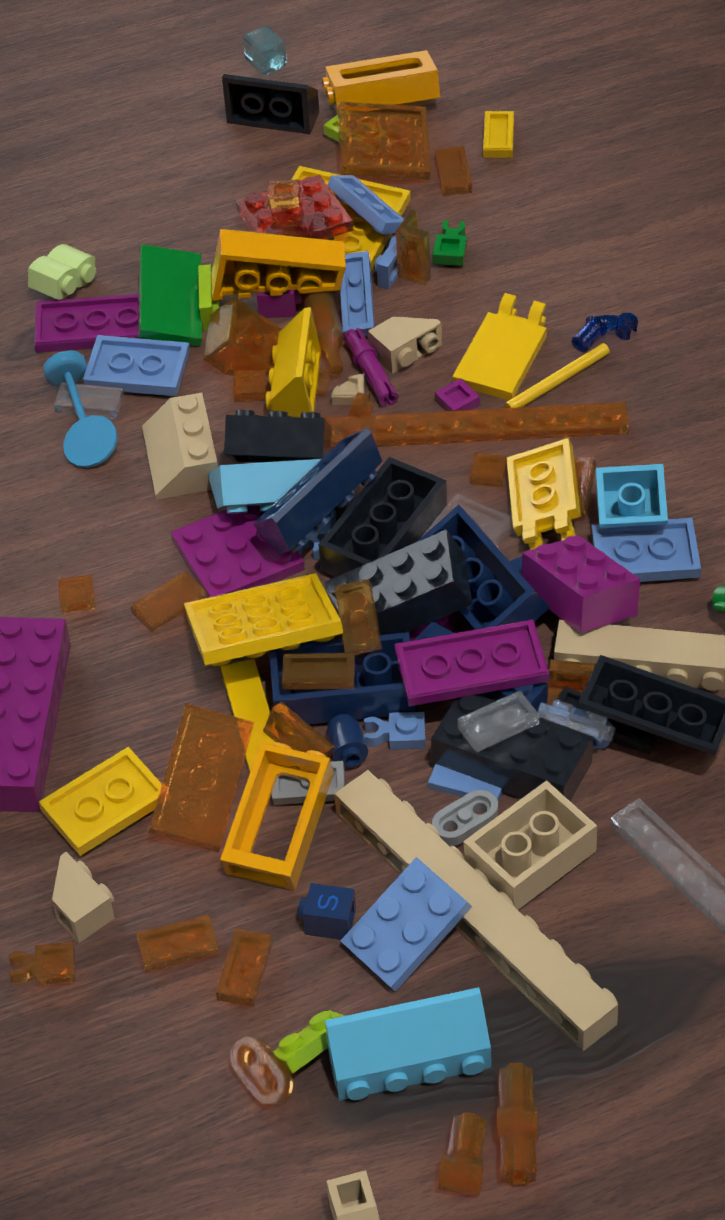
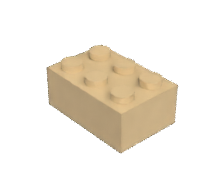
(532, 844)

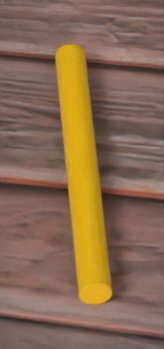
(558, 377)

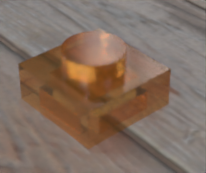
(284, 194)

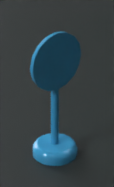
(92, 437)

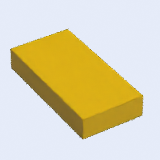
(498, 134)

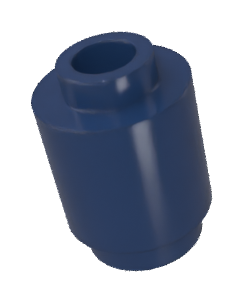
(347, 739)

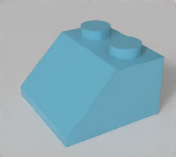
(631, 496)

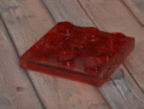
(316, 217)

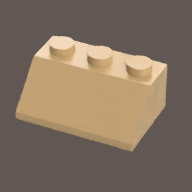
(180, 447)

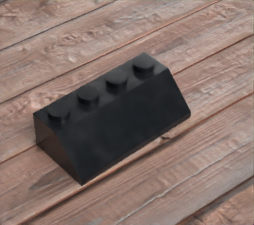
(655, 705)

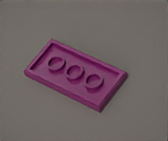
(77, 322)
(471, 662)

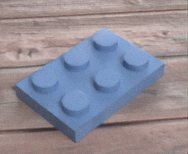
(137, 365)
(652, 550)
(406, 924)

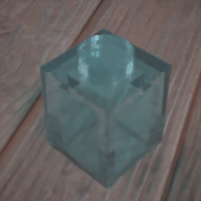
(264, 50)

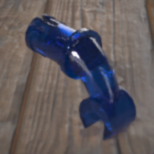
(600, 325)

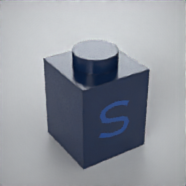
(328, 911)

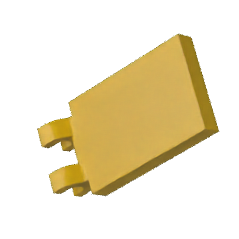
(503, 350)
(543, 491)

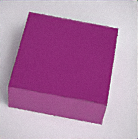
(457, 397)

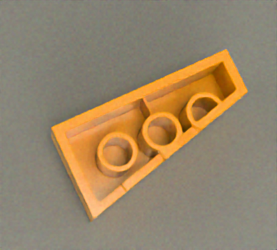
(275, 264)

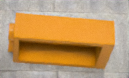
(383, 80)
(268, 765)

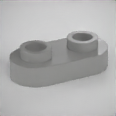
(462, 817)

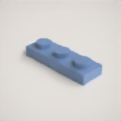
(365, 203)
(357, 293)

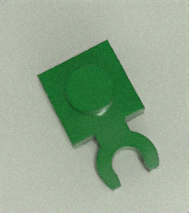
(451, 245)

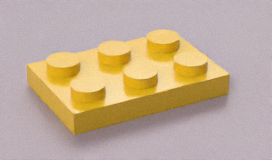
(102, 801)

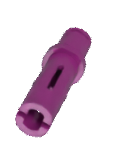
(366, 358)

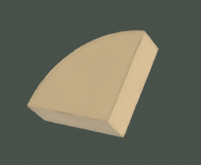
(347, 391)

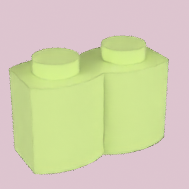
(61, 271)

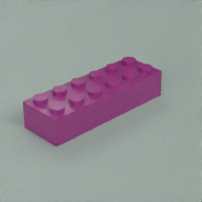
(31, 688)

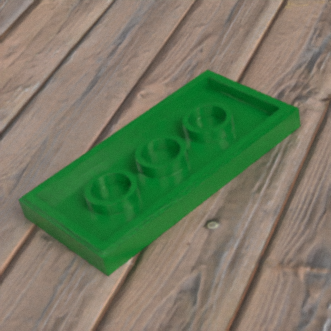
(169, 295)

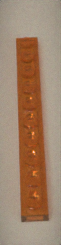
(486, 424)

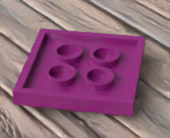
(232, 554)

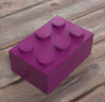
(581, 583)

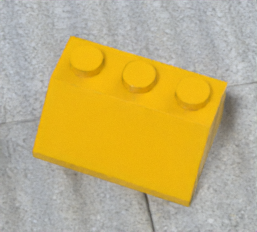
(295, 367)

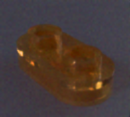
(262, 1074)

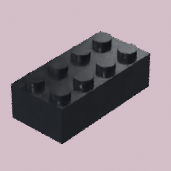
(383, 517)
(413, 584)
(518, 762)

